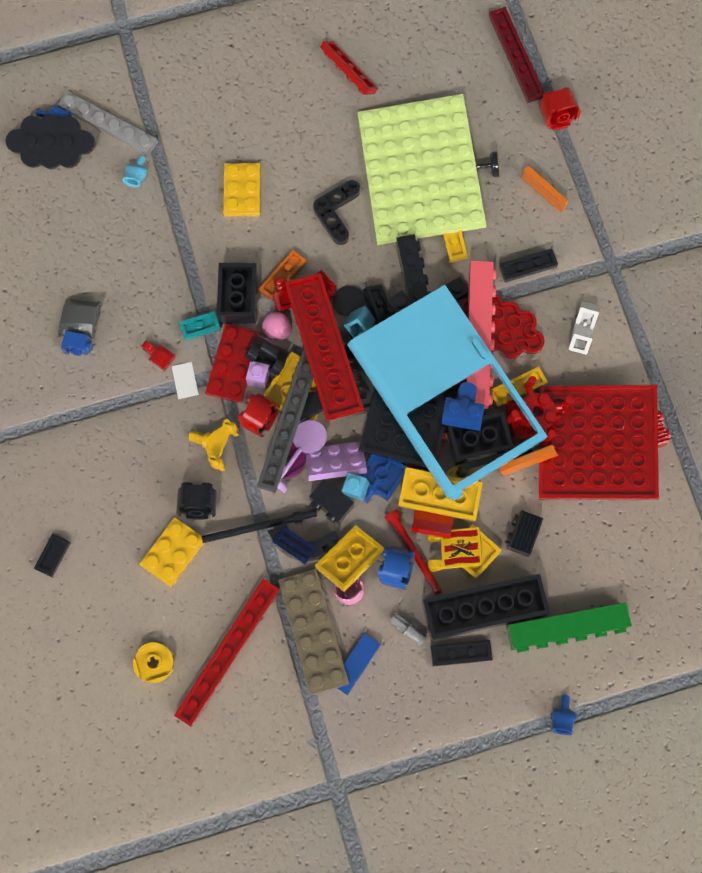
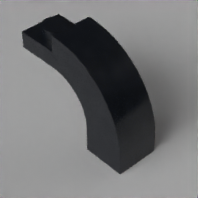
(327, 541)

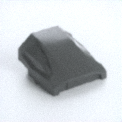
(79, 317)

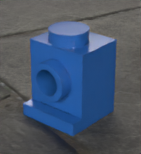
(76, 343)

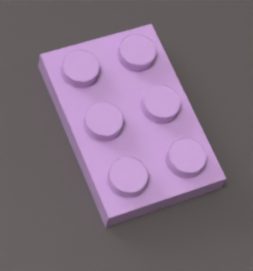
(336, 461)

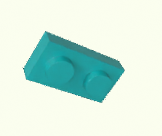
(200, 326)

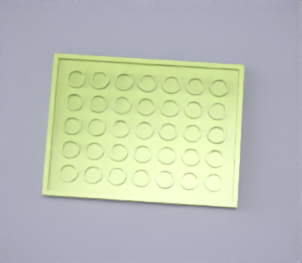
(421, 169)

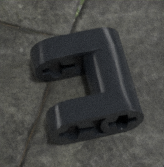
(269, 350)

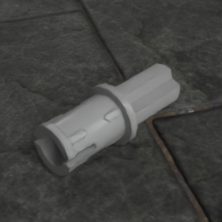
(407, 629)

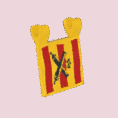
(459, 551)

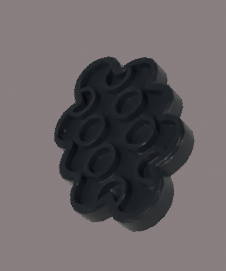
(50, 141)

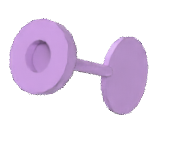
(308, 439)

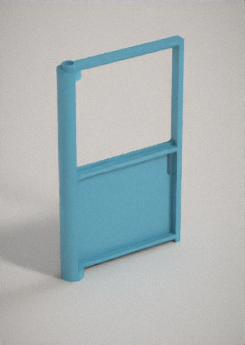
(420, 357)

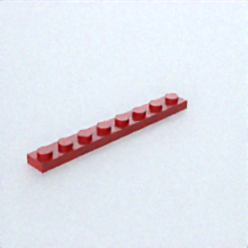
(226, 653)

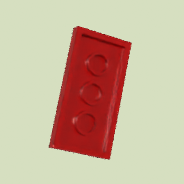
(230, 366)

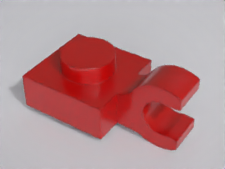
(281, 297)
(160, 357)

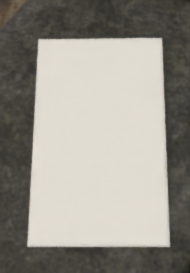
(185, 380)

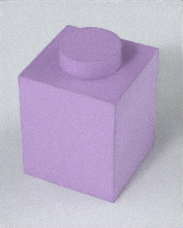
(258, 375)

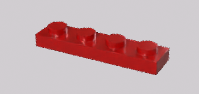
(346, 65)

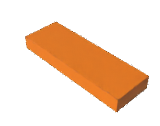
(544, 188)
(287, 269)
(528, 460)

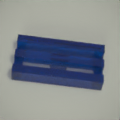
(281, 536)

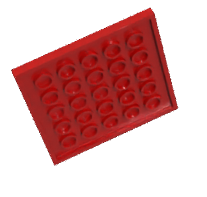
(602, 444)

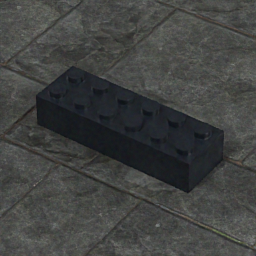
(485, 607)

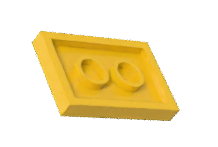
(242, 189)
(172, 552)
(349, 558)

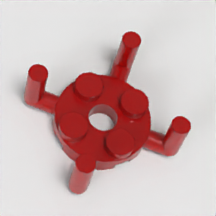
(544, 404)

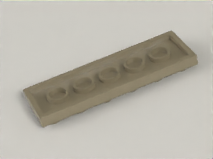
(313, 632)

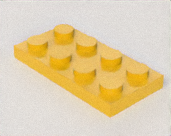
(424, 494)

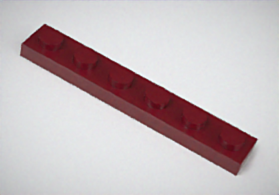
(516, 54)

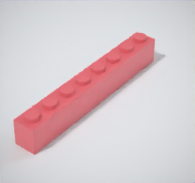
(480, 315)

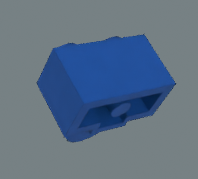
(464, 411)

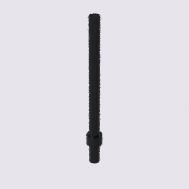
(296, 517)

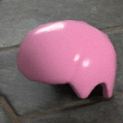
(276, 326)
(352, 594)

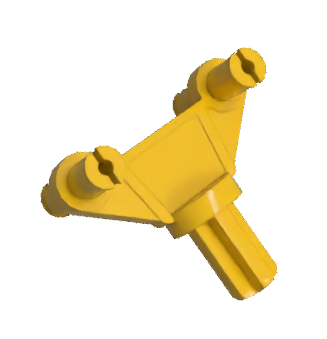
(215, 442)

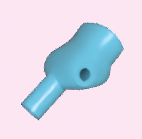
(135, 173)

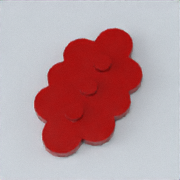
(513, 329)

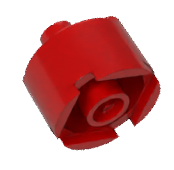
(559, 108)
(259, 414)

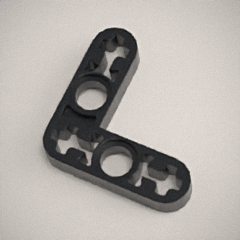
(330, 207)

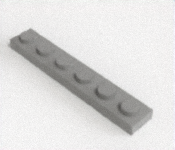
(108, 123)

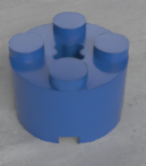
(396, 567)

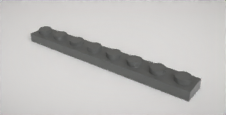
(286, 426)

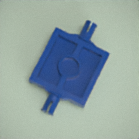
(383, 477)

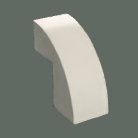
(583, 327)

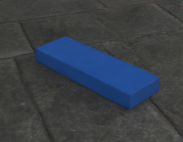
(359, 660)

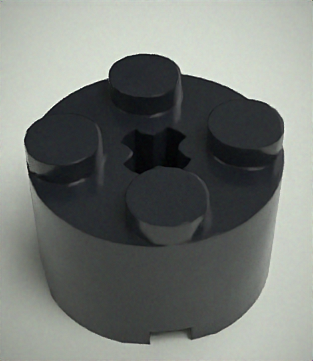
(196, 501)

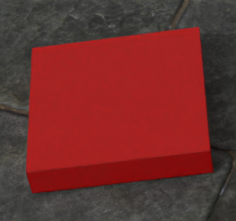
(432, 524)

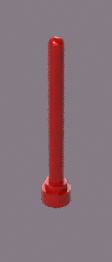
(394, 519)

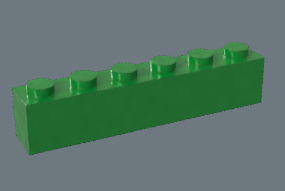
(569, 626)

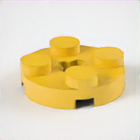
(143, 657)

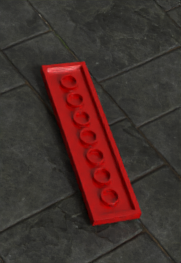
(324, 347)

